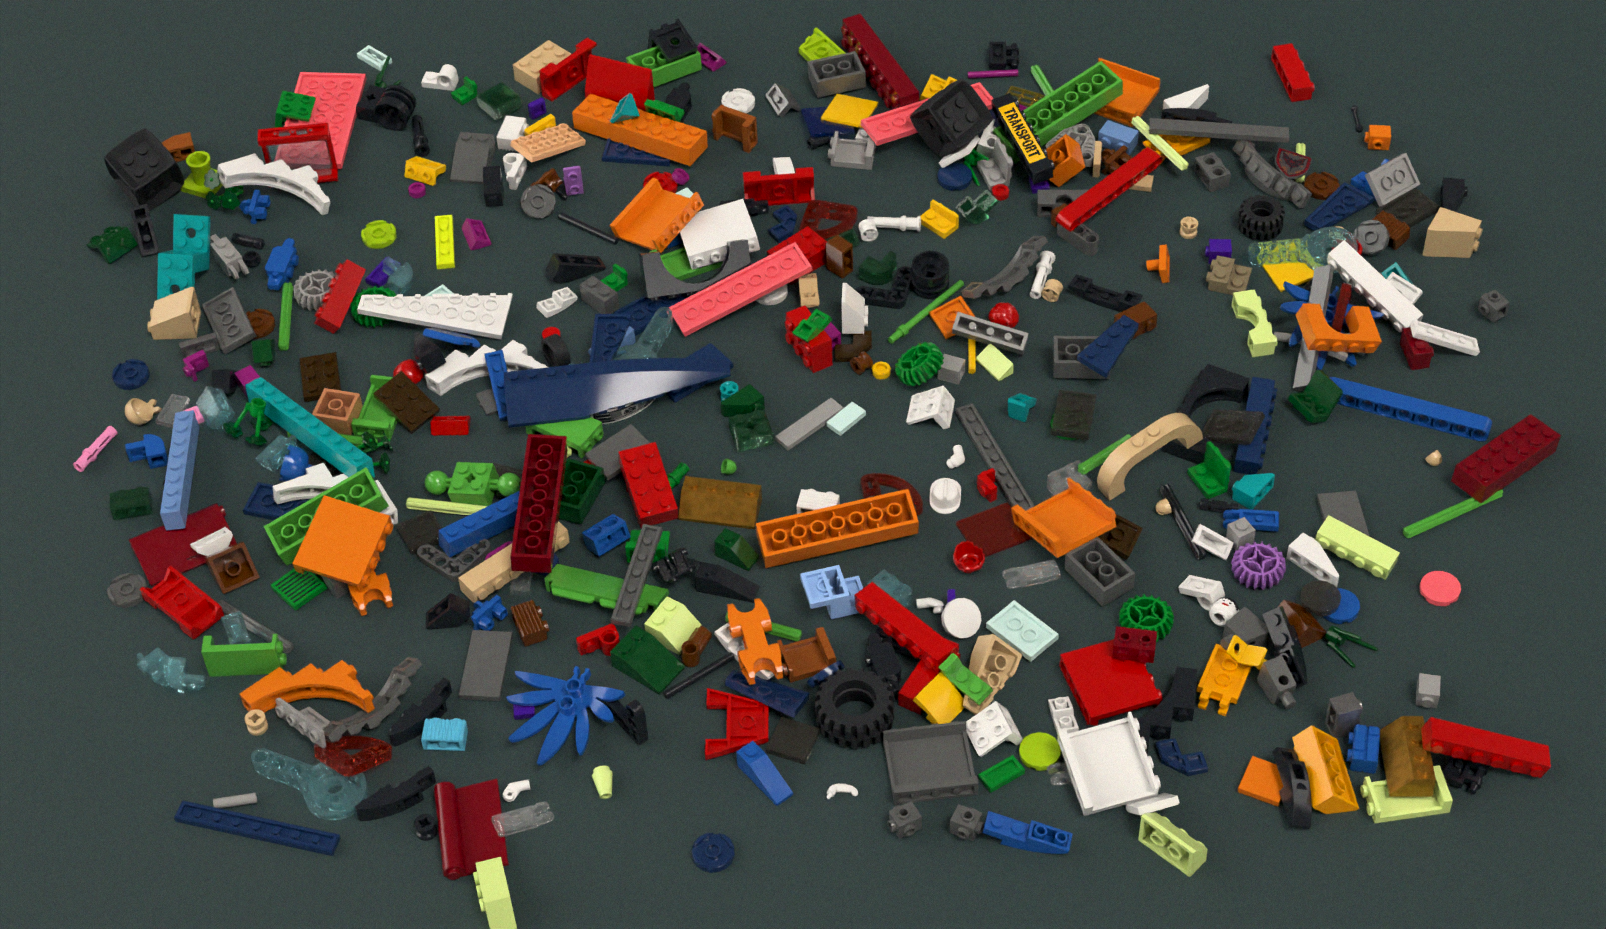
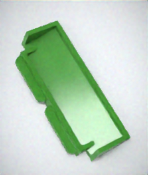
(593, 586)

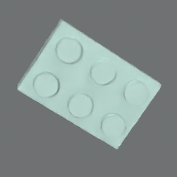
(1022, 630)

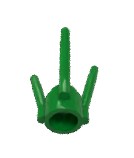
(971, 159)

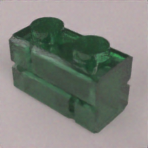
(131, 503)

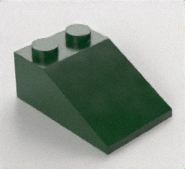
(646, 660)

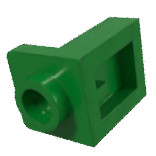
(466, 92)
(617, 279)

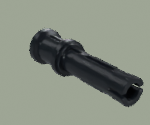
(420, 139)

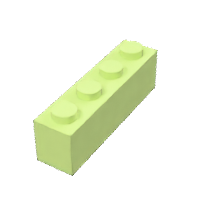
(1357, 547)

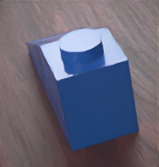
(763, 773)

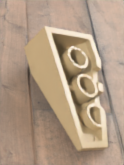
(993, 663)

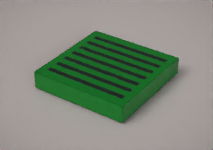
(298, 588)

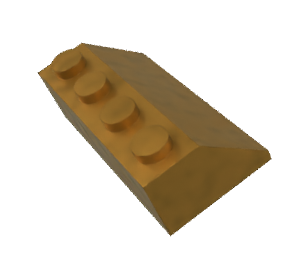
(720, 502)
(1406, 764)

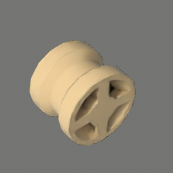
(1188, 227)
(1052, 290)
(260, 725)

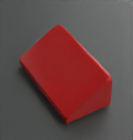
(450, 425)

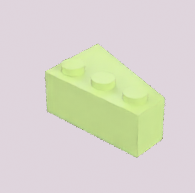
(494, 894)

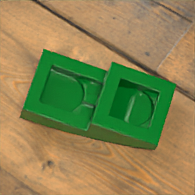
(813, 326)

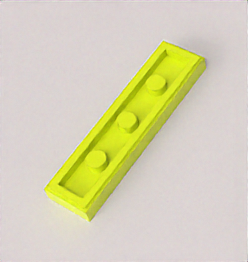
(444, 242)

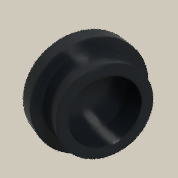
(251, 258)

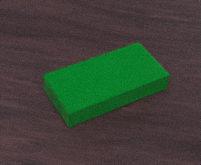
(1001, 773)

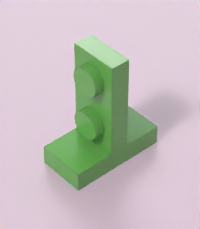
(965, 680)

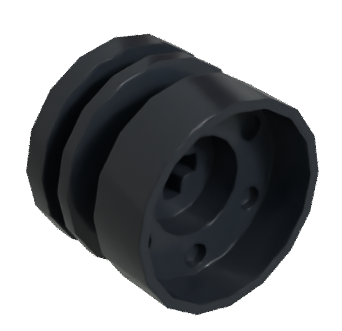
(394, 107)
(930, 274)

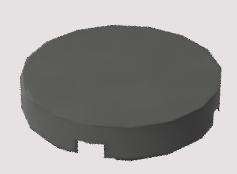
(538, 201)
(1372, 237)
(125, 590)

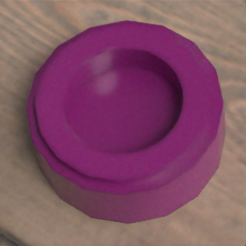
(680, 176)
(417, 190)

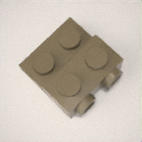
(1227, 276)

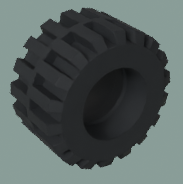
(1261, 217)

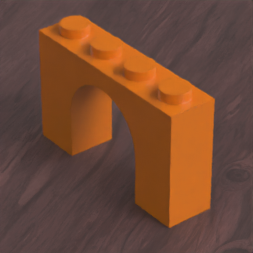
(1322, 337)

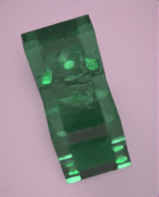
(976, 210)
(876, 271)

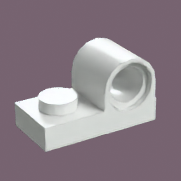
(444, 80)
(987, 139)
(515, 167)
(1205, 590)

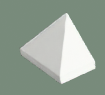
(1212, 542)
(213, 543)

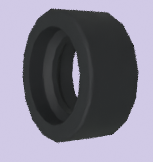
(555, 351)

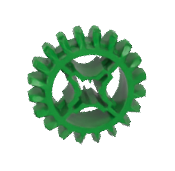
(366, 319)
(919, 364)
(1147, 614)

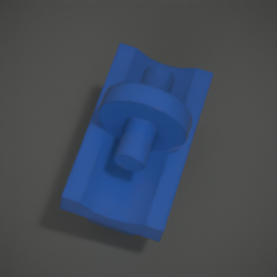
(256, 206)
(486, 611)

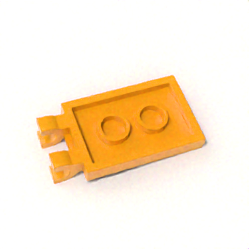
(1180, 144)
(1222, 680)

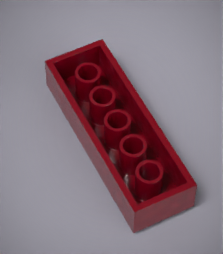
(1505, 458)

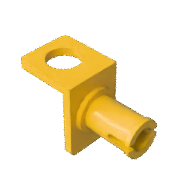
(1247, 654)

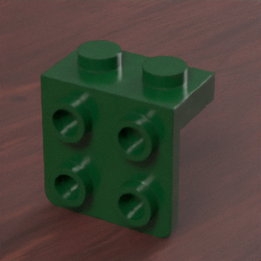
(113, 242)
(1318, 398)

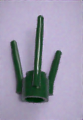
(378, 82)
(1338, 636)

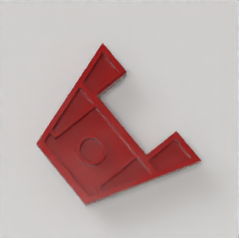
(745, 723)

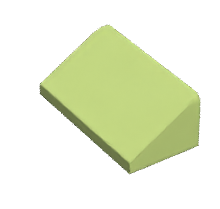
(995, 362)

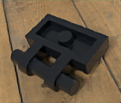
(998, 56)
(1457, 773)

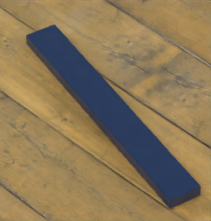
(257, 828)

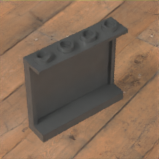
(929, 763)

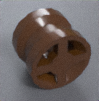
(861, 363)

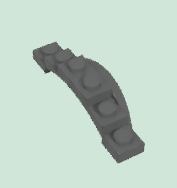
(1267, 177)
(1011, 274)
(384, 703)

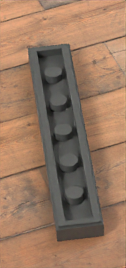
(636, 575)

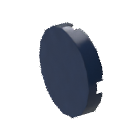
(954, 176)
(130, 374)
(822, 675)
(713, 852)

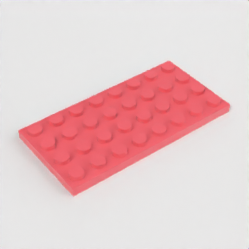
(334, 104)

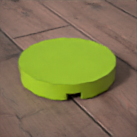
(378, 234)
(1039, 751)

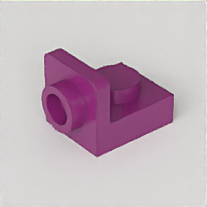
(195, 363)

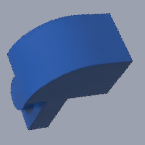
(150, 448)

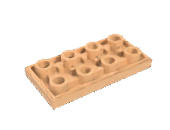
(547, 142)

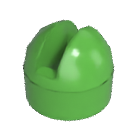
(728, 467)

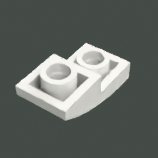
(783, 165)
(560, 300)
(1063, 714)

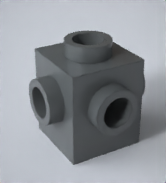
(1493, 305)
(904, 820)
(966, 822)

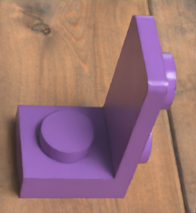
(573, 180)

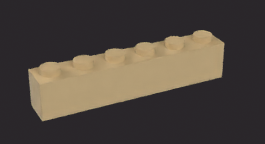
(497, 570)

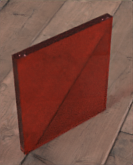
(993, 530)

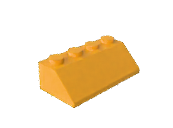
(1326, 771)

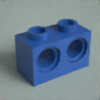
(606, 535)

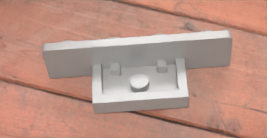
(306, 721)

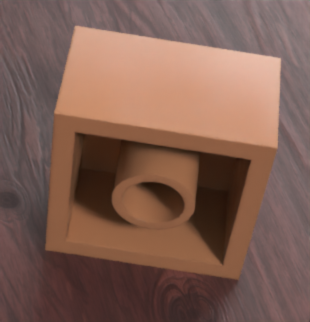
(338, 409)

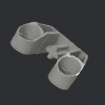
(1086, 141)

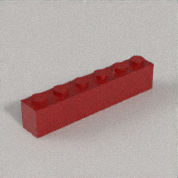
(903, 626)
(1485, 747)

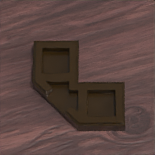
(861, 343)

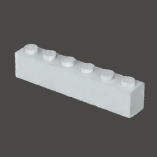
(1373, 286)

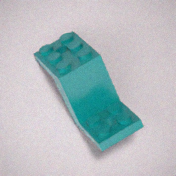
(187, 256)

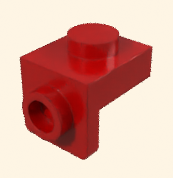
(986, 484)

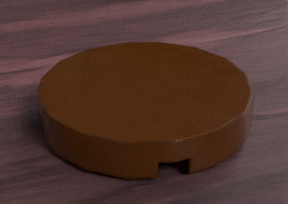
(1321, 185)
(262, 322)

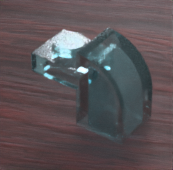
(400, 276)
(176, 676)

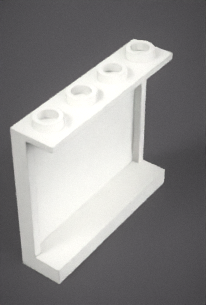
(710, 229)
(1109, 765)

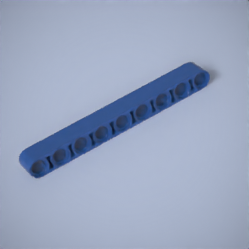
(1413, 410)

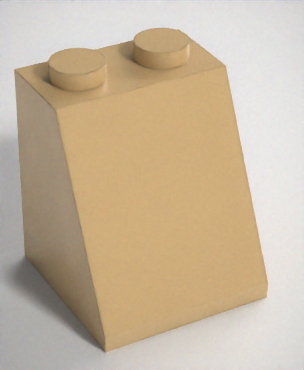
(1452, 235)
(175, 316)

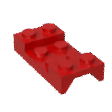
(567, 73)
(780, 188)
(183, 603)

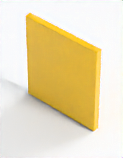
(849, 110)
(1290, 272)

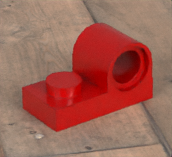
(604, 638)

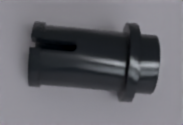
(814, 142)

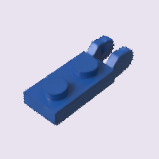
(1258, 519)

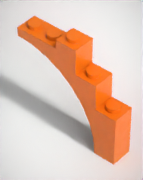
(336, 683)

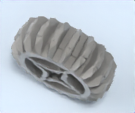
(311, 288)

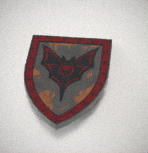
(1292, 164)

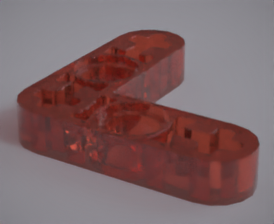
(1343, 301)

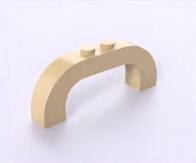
(1124, 457)

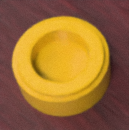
(881, 370)

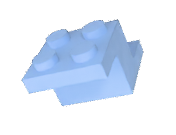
(830, 589)

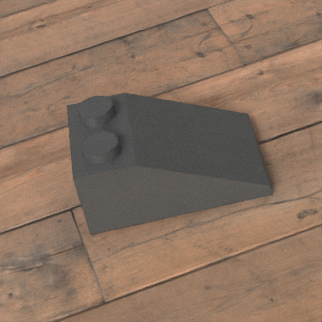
(472, 154)

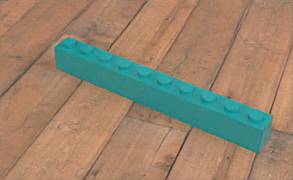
(309, 429)

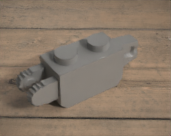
(227, 256)

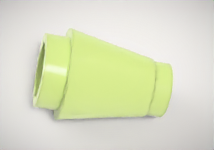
(603, 781)

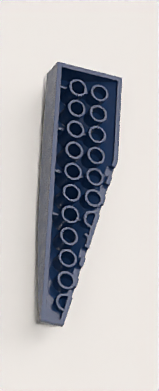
(594, 387)

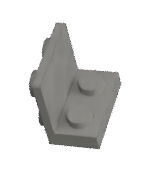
(998, 167)

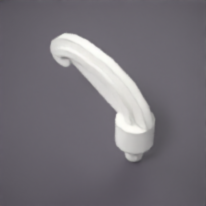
(841, 788)

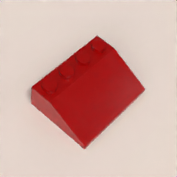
(617, 79)

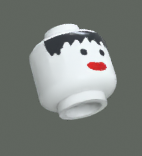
(1223, 611)

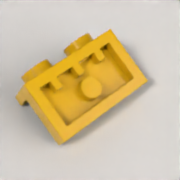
(423, 170)
(940, 219)

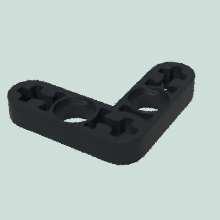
(891, 296)
(630, 719)

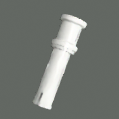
(903, 223)
(1043, 269)

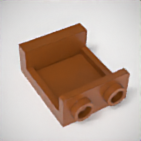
(736, 126)
(807, 656)

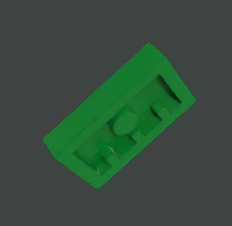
(664, 110)

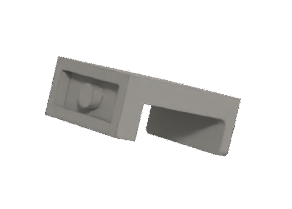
(851, 153)

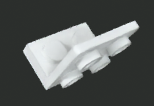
(932, 404)
(992, 728)

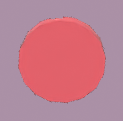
(1440, 588)

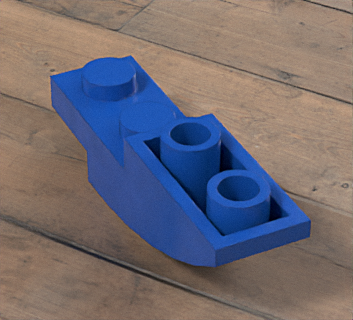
(1029, 837)

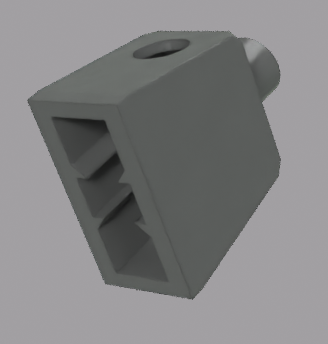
(1246, 627)
(1277, 682)

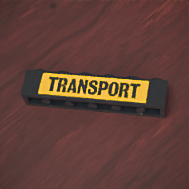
(1022, 138)

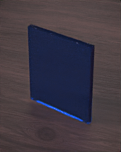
(820, 127)

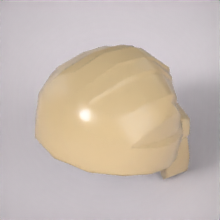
(140, 412)

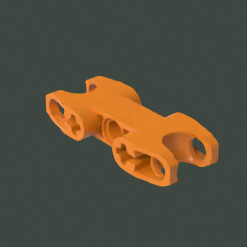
(377, 588)
(757, 652)

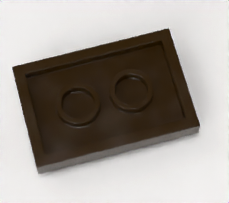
(319, 373)
(406, 402)

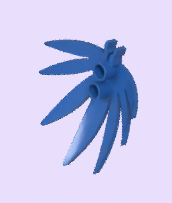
(1293, 307)
(570, 702)

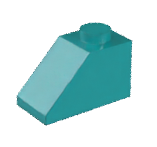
(1252, 489)

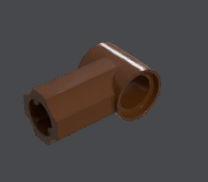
(694, 647)

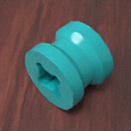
(727, 389)

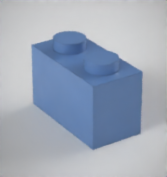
(1116, 135)

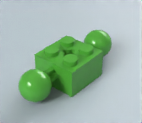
(472, 483)

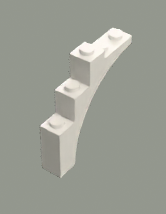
(252, 171)
(462, 368)
(317, 481)

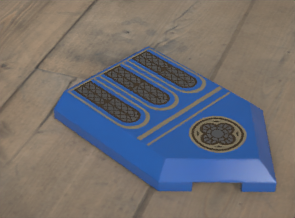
(451, 337)

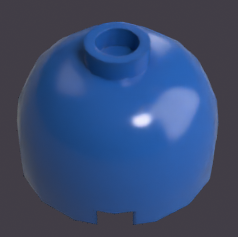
(294, 464)

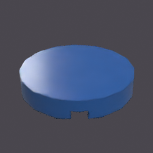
(1347, 610)

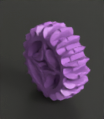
(1258, 565)

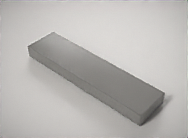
(808, 424)

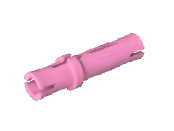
(90, 454)

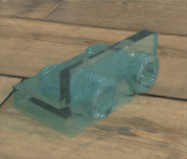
(274, 453)
(154, 665)

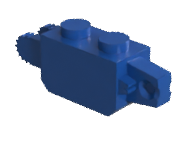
(281, 264)

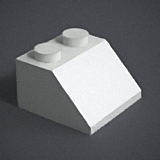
(853, 311)

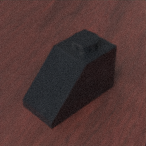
(493, 186)
(224, 380)
(448, 613)

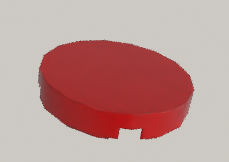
(665, 180)

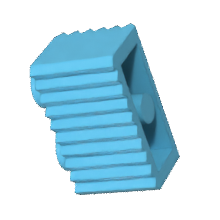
(444, 734)

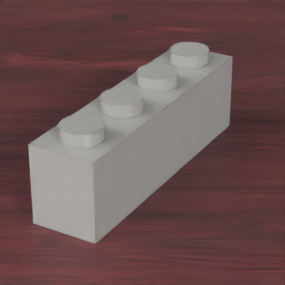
(990, 332)

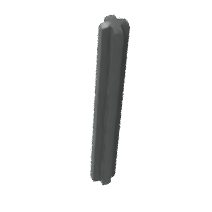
(256, 627)

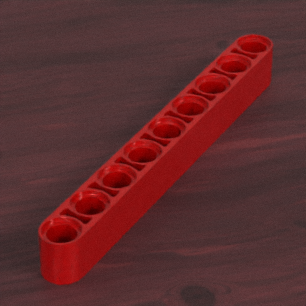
(1108, 189)

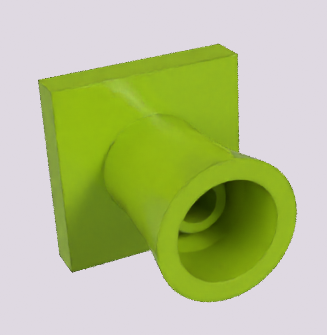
(199, 166)

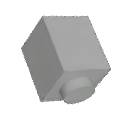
(952, 369)
(1240, 533)
(1428, 690)

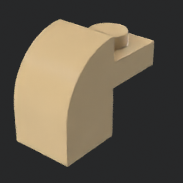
(808, 290)

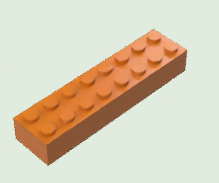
(647, 132)
(837, 528)

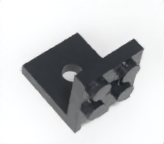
(674, 32)

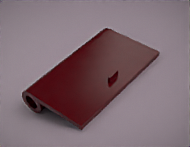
(164, 548)
(467, 827)

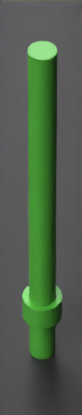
(904, 329)

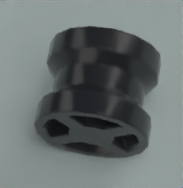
(429, 831)

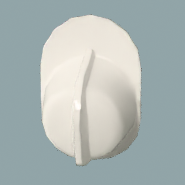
(945, 495)

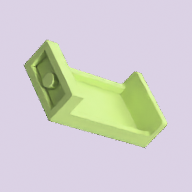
(1397, 808)

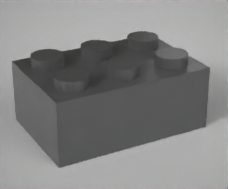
(836, 74)
(1065, 357)
(1099, 571)

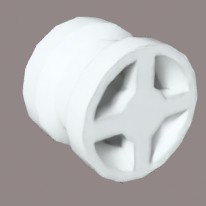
(868, 230)

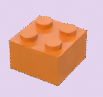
(1066, 158)

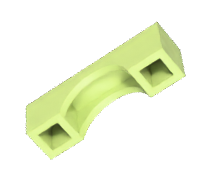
(1248, 307)

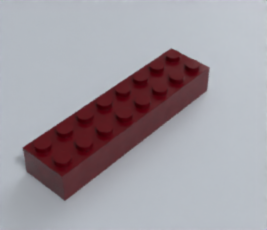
(878, 63)
(539, 504)

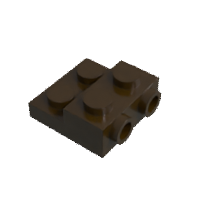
(1122, 537)

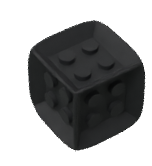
(951, 118)
(144, 169)

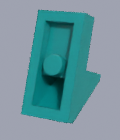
(1019, 406)

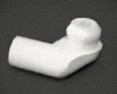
(956, 459)
(929, 603)
(514, 789)

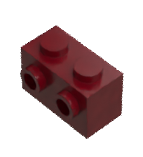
(1416, 351)
(1134, 644)

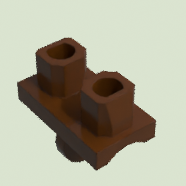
(1113, 158)
(550, 180)

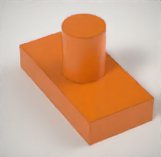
(1161, 264)

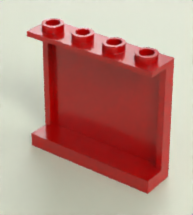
(1107, 684)

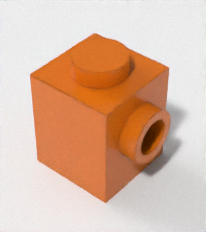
(1378, 137)

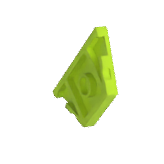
(818, 46)

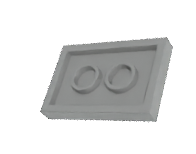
(1392, 179)

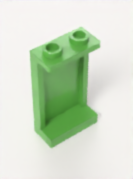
(679, 265)
(374, 416)
(580, 433)
(243, 658)

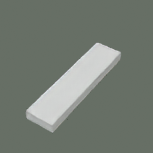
(1444, 337)

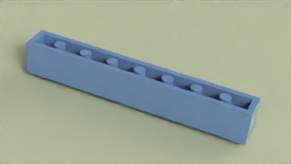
(179, 470)

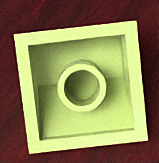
(671, 624)

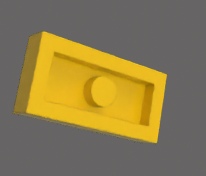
(546, 122)

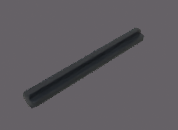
(1182, 520)

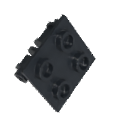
(679, 564)

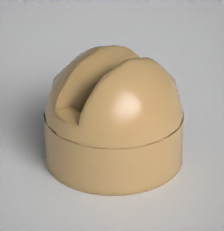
(1434, 458)
(1163, 507)

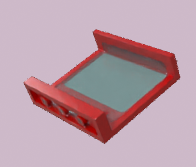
(301, 147)

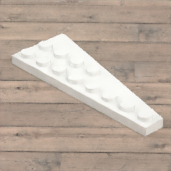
(465, 314)

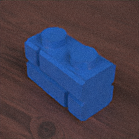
(1365, 748)

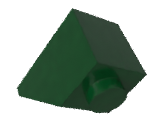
(263, 351)
(743, 402)
(735, 550)

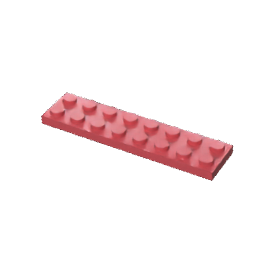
(897, 122)
(740, 289)

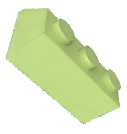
(1172, 843)

